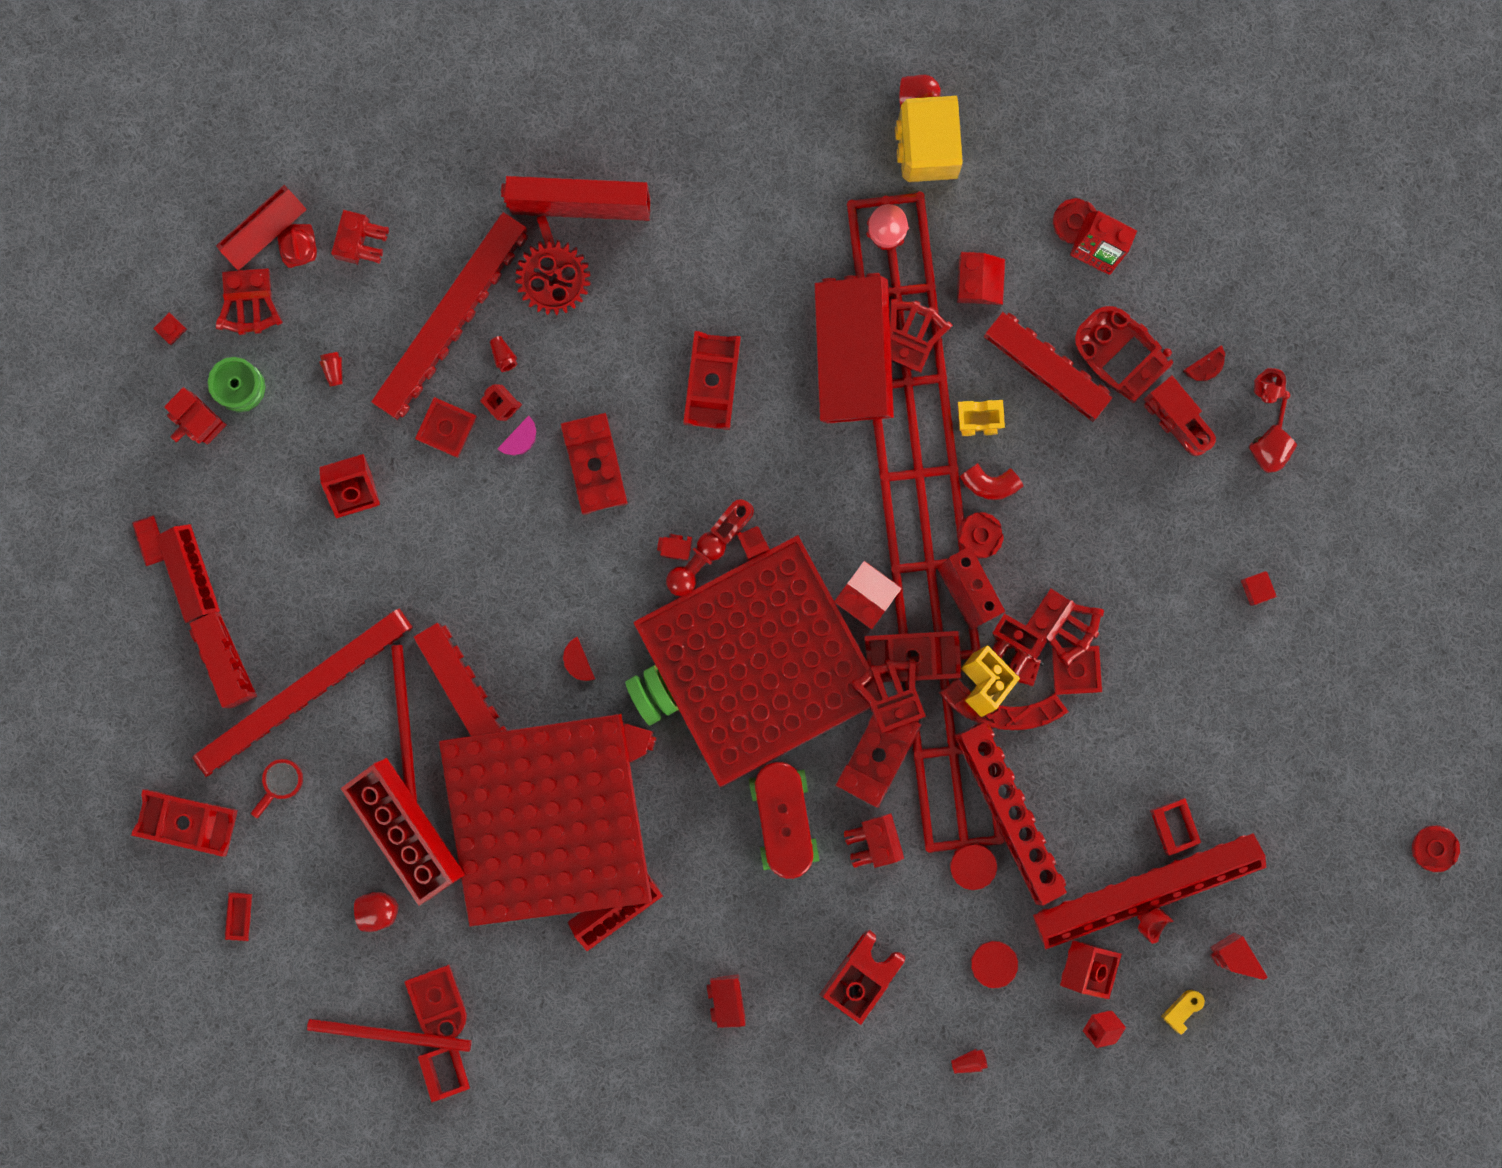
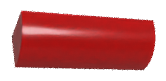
(261, 227)
(187, 572)
(596, 925)

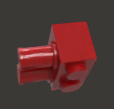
(351, 236)
(1024, 640)
(881, 840)

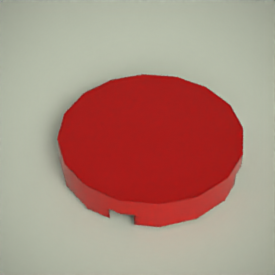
(1069, 218)
(982, 533)
(1435, 848)
(973, 866)
(994, 964)

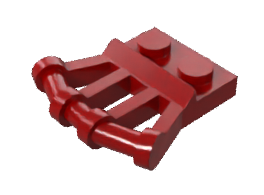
(247, 286)
(907, 349)
(1051, 617)
(899, 708)

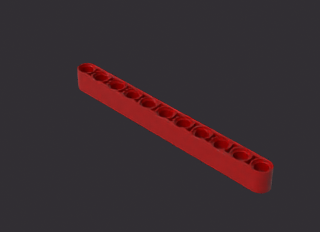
(300, 692)

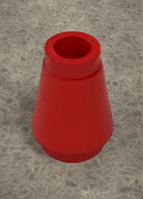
(503, 355)
(332, 368)
(970, 1062)

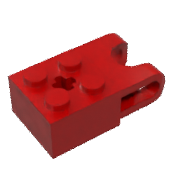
(1180, 416)
(870, 976)

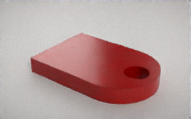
(437, 1001)

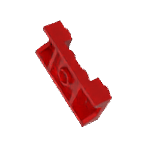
(707, 404)
(587, 440)
(937, 654)
(870, 778)
(208, 829)

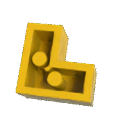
(992, 678)

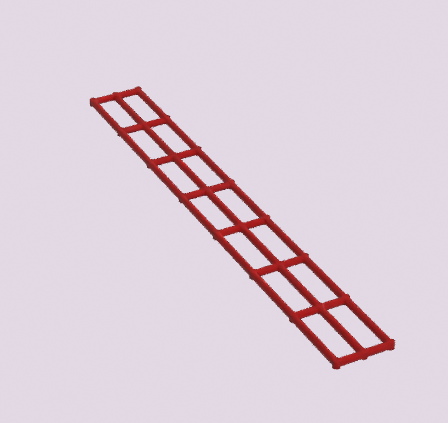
(919, 473)

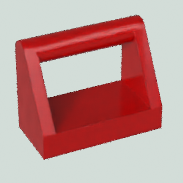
(1164, 830)
(431, 1078)

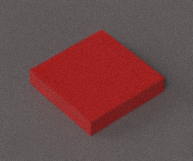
(445, 427)
(1080, 676)

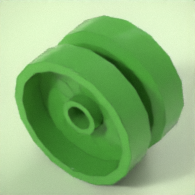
(246, 394)
(651, 695)

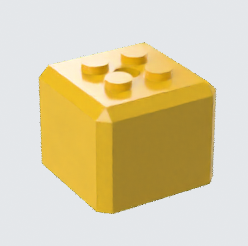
(929, 139)

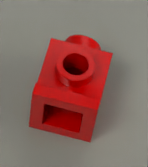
(491, 401)
(675, 547)

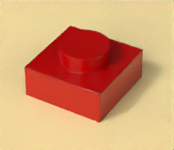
(170, 328)

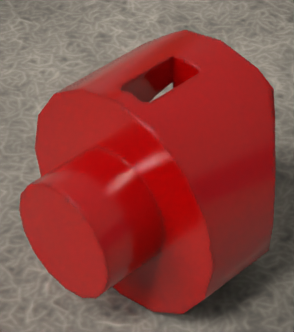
(1268, 389)
(1152, 924)

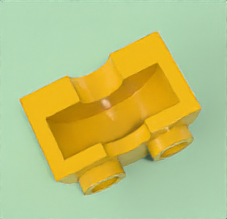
(980, 416)

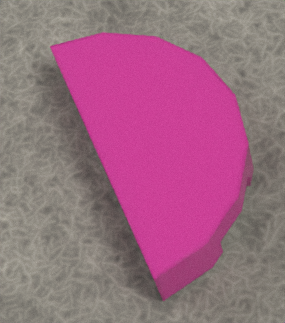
(521, 439)

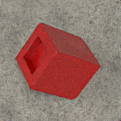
(753, 542)
(1258, 588)
(1104, 1029)

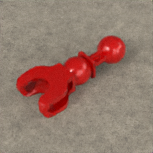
(709, 548)

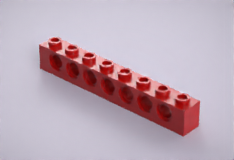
(1055, 883)

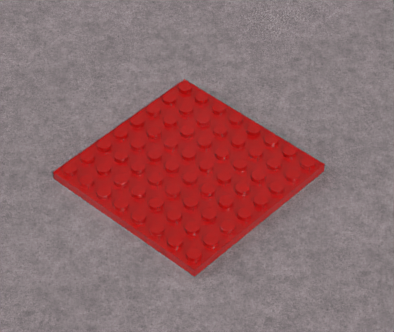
(758, 660)
(545, 820)

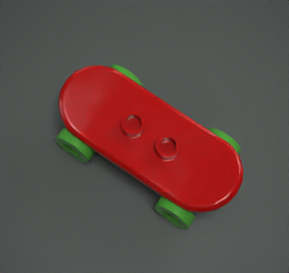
(784, 820)

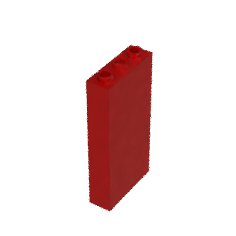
(577, 198)
(854, 349)
(970, 588)

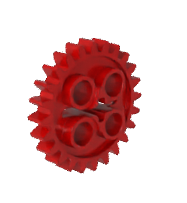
(543, 295)

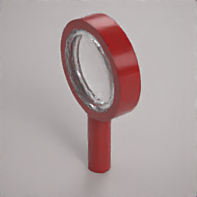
(281, 781)

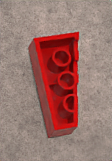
(222, 661)

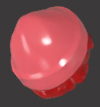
(887, 227)

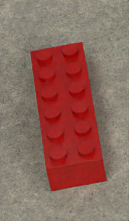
(402, 831)

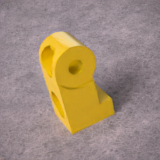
(1182, 1009)

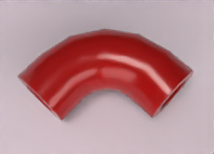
(991, 487)

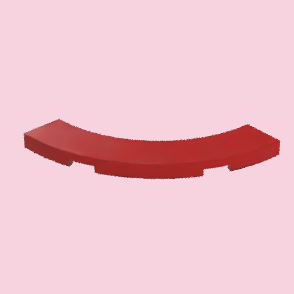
(1004, 716)

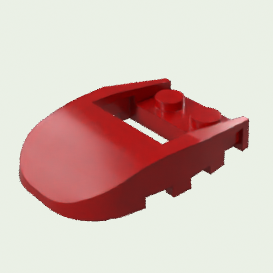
(1105, 335)

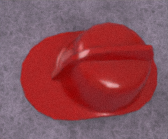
(297, 245)

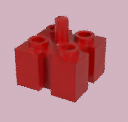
(193, 418)

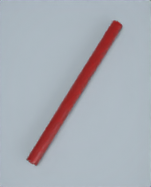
(403, 719)
(389, 1035)

